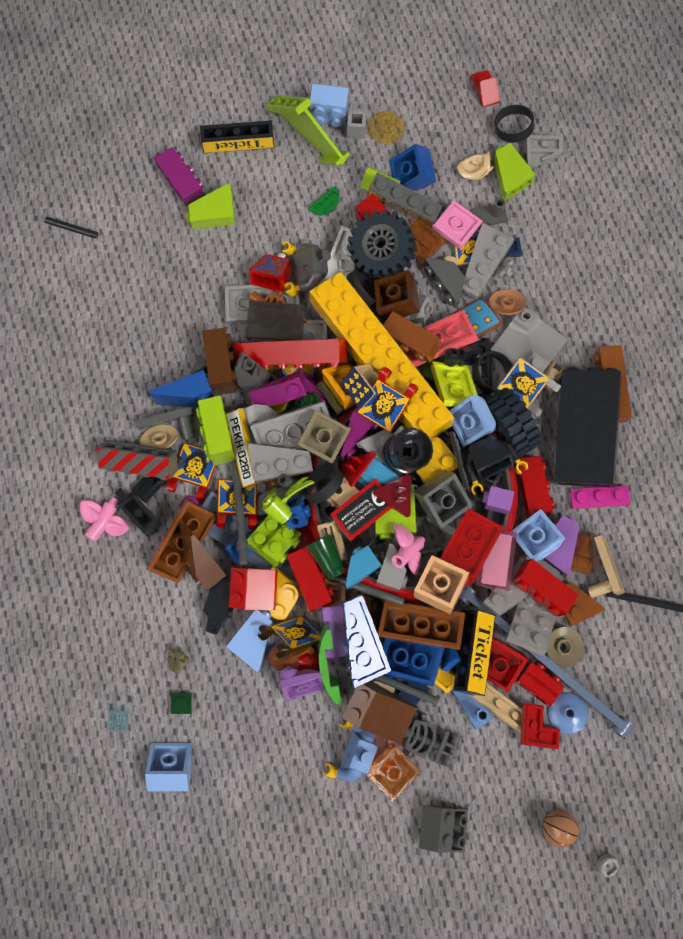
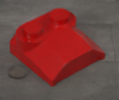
(505, 664)

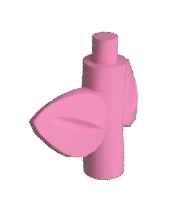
(102, 519)
(409, 549)

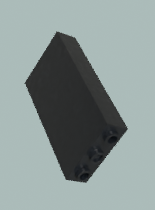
(588, 427)

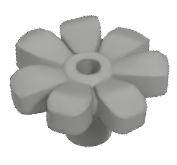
(504, 268)

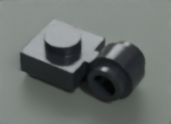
(465, 356)

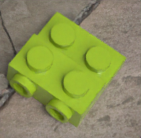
(274, 541)

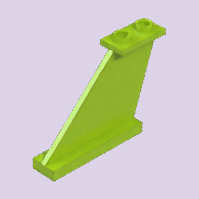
(296, 113)

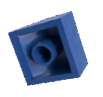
(413, 167)

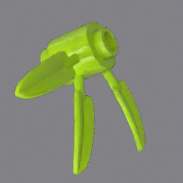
(277, 508)

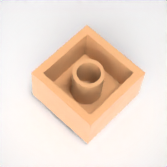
(441, 584)

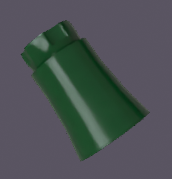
(326, 556)

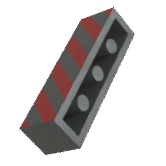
(137, 459)

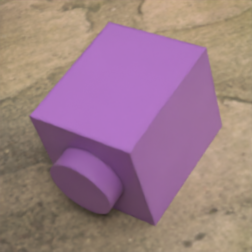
(498, 499)

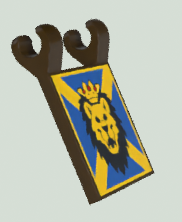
(293, 634)

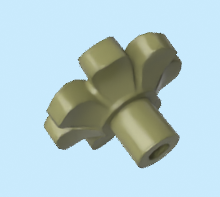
(177, 660)

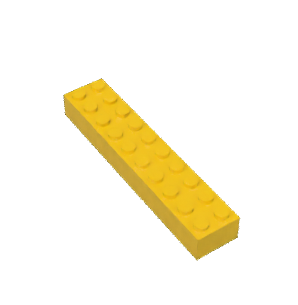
(372, 344)

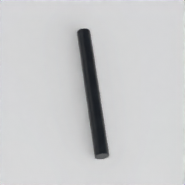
(647, 601)

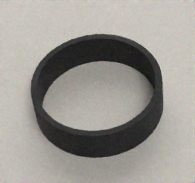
(517, 137)
(363, 286)
(476, 372)
(329, 489)

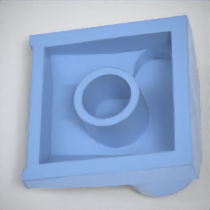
(472, 419)
(538, 536)

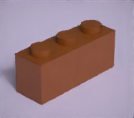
(412, 337)

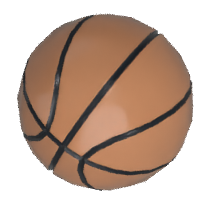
(560, 828)

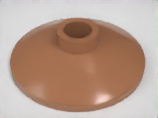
(507, 302)

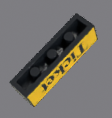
(237, 136)
(474, 653)

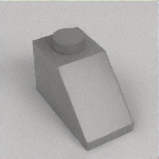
(390, 575)

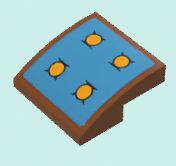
(481, 317)

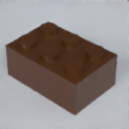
(220, 361)

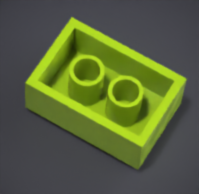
(215, 430)

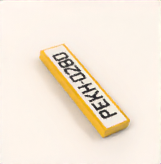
(240, 439)

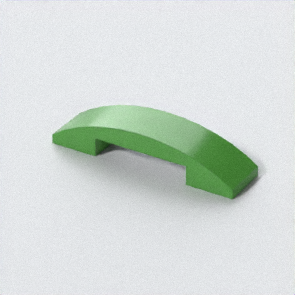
(330, 684)

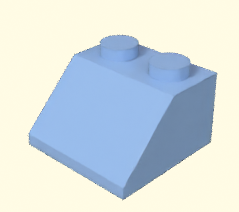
(169, 767)

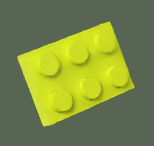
(452, 383)

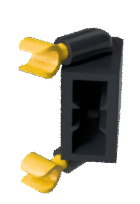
(489, 458)

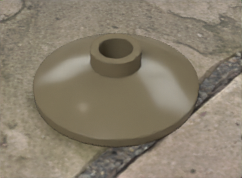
(573, 647)

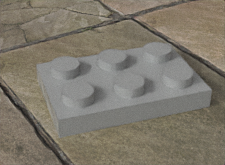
(531, 626)

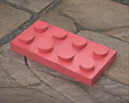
(453, 332)

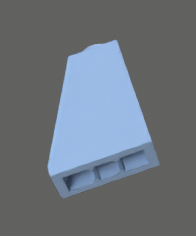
(247, 643)

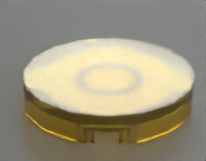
(386, 127)

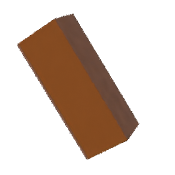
(169, 556)
(422, 625)

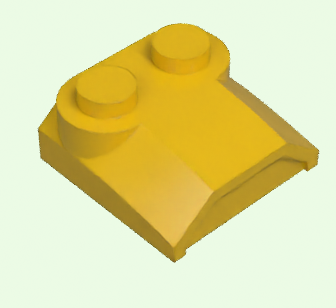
(441, 459)
(287, 596)

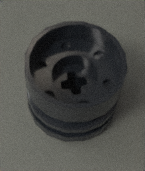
(417, 451)

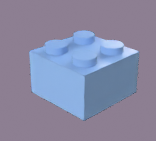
(329, 105)

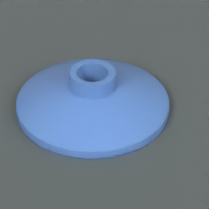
(558, 716)

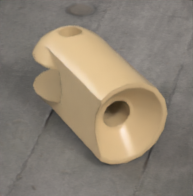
(554, 374)

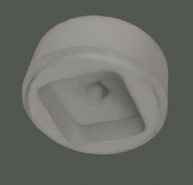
(607, 865)

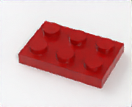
(472, 543)

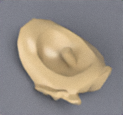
(475, 166)

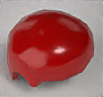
(308, 661)

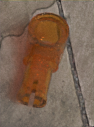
(581, 560)

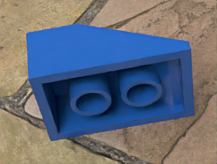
(183, 392)
(413, 661)

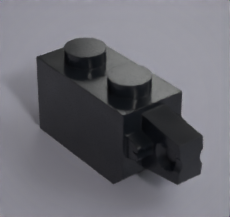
(138, 512)
(217, 606)

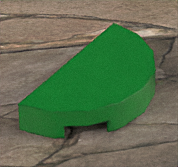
(326, 203)

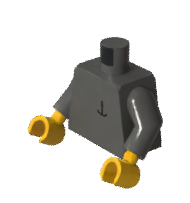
(310, 266)

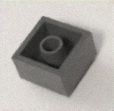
(443, 498)

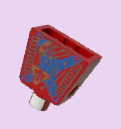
(270, 272)

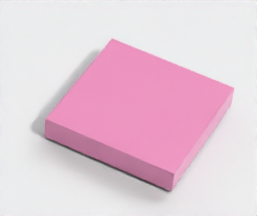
(457, 224)

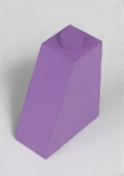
(562, 557)
(335, 617)

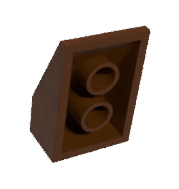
(201, 564)
(379, 712)

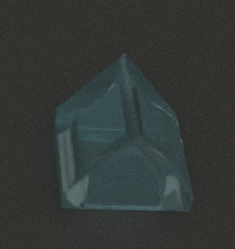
(118, 720)

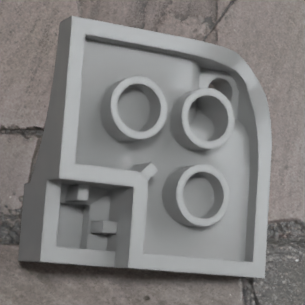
(530, 340)

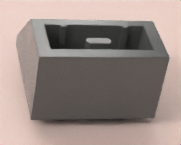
(443, 829)

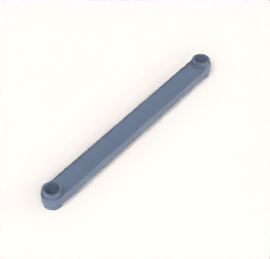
(621, 725)

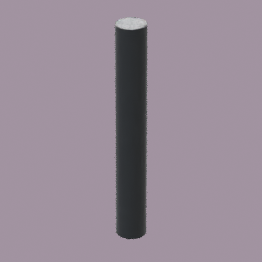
(71, 227)

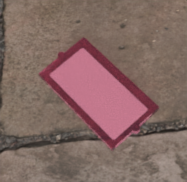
(499, 565)

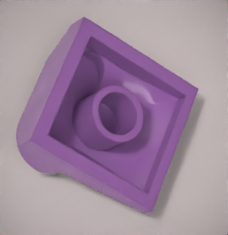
(300, 683)

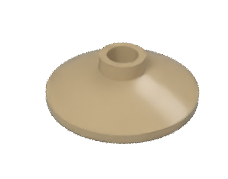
(159, 436)

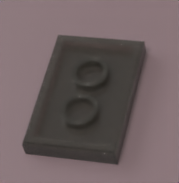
(275, 321)

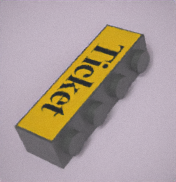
(404, 198)

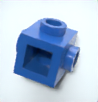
(300, 512)

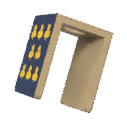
(359, 384)

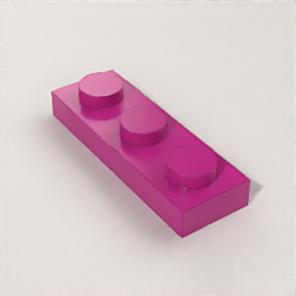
(599, 497)

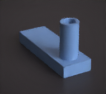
(476, 713)

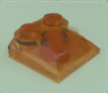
(392, 771)

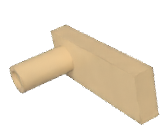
(614, 583)

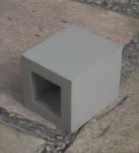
(356, 124)

